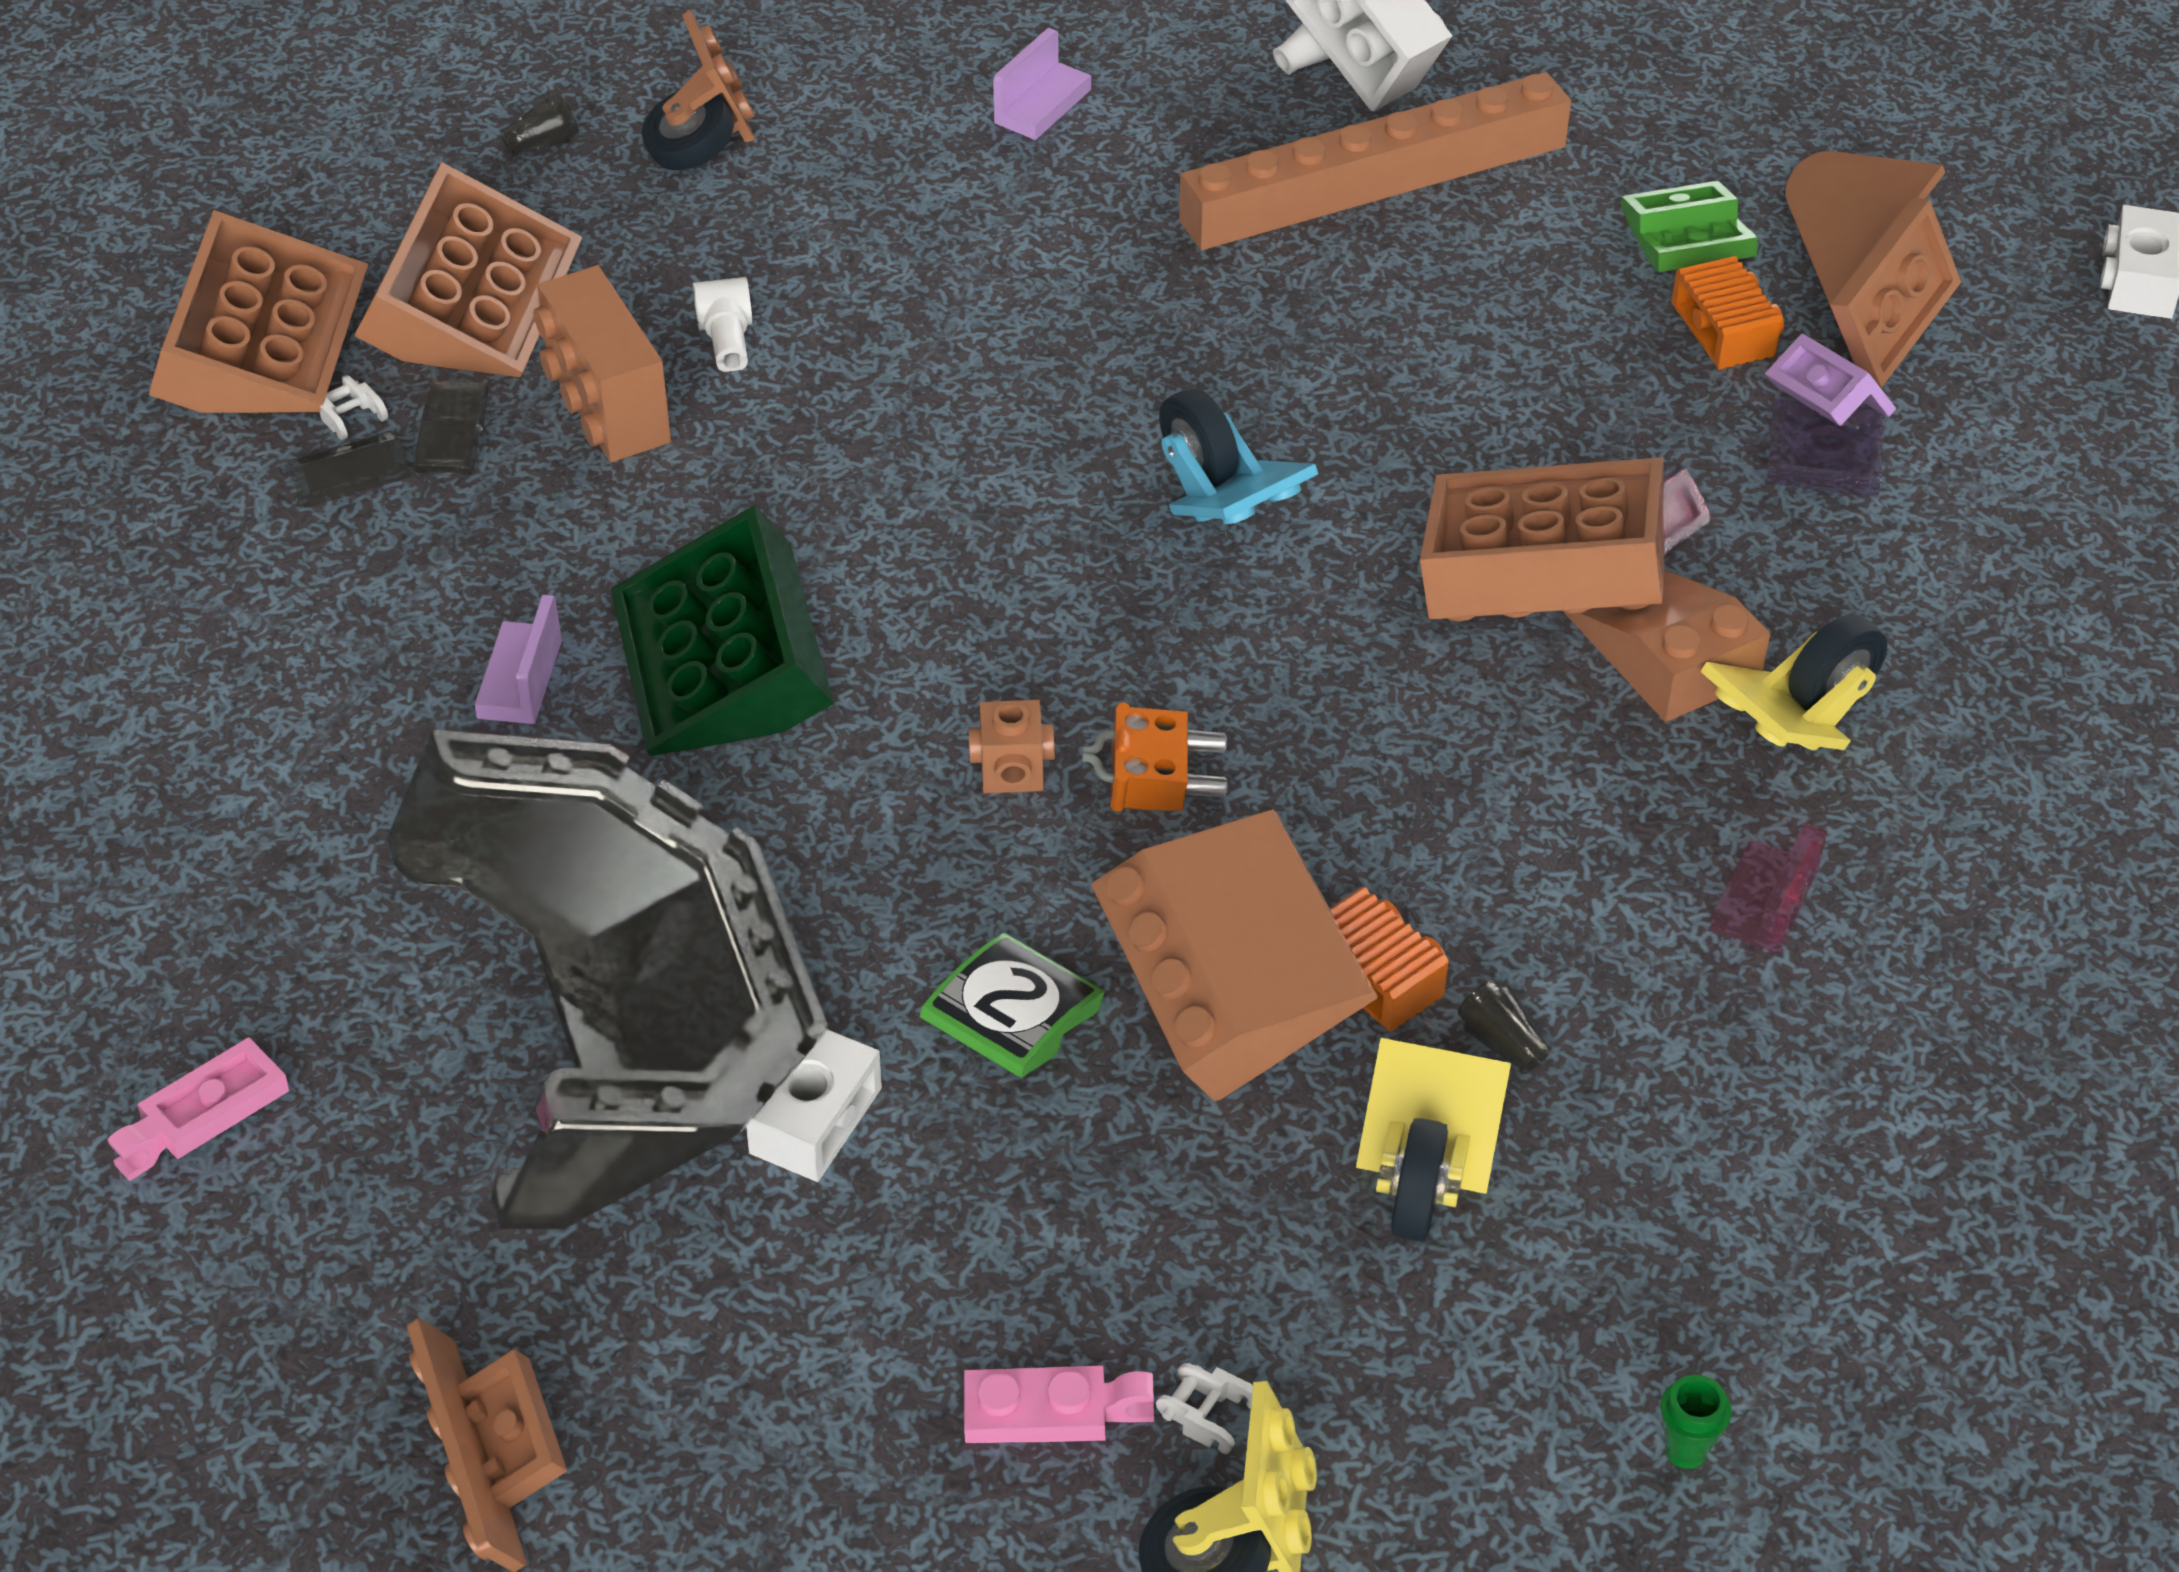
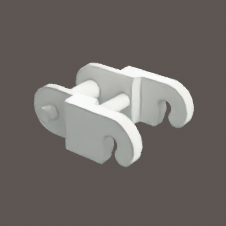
(361, 396)
(1217, 1388)

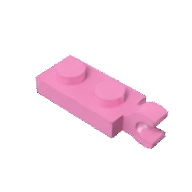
(199, 1107)
(1052, 1403)

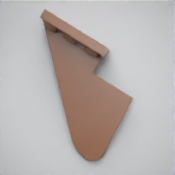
(1874, 250)

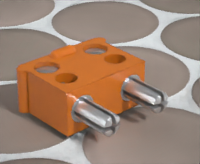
(1152, 759)

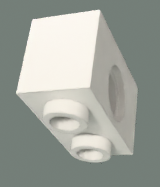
(2142, 262)
(817, 1106)

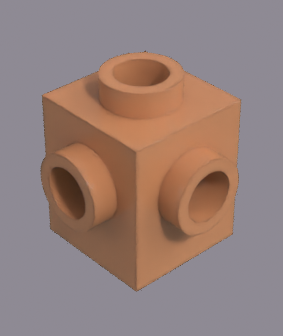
(1011, 746)

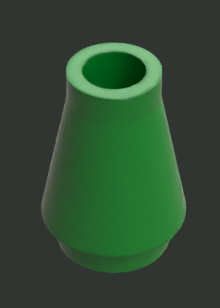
(1693, 1419)

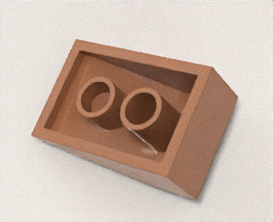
(1670, 642)

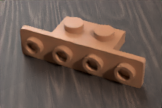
(493, 1438)

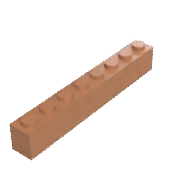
(1373, 160)

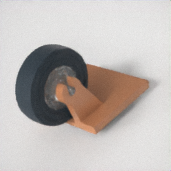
(697, 120)

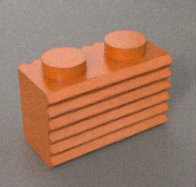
(1727, 312)
(1399, 963)

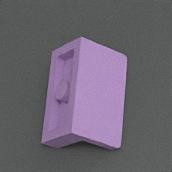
(1036, 88)
(1826, 381)
(520, 667)

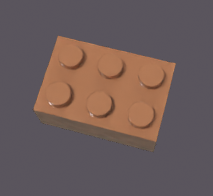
(602, 364)

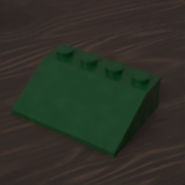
(721, 640)

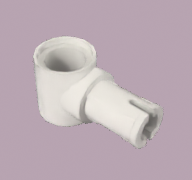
(724, 313)

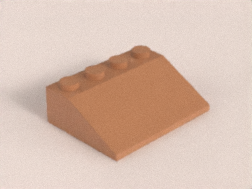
(467, 279)
(257, 323)
(1545, 540)
(1233, 948)

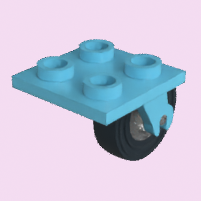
(1210, 451)

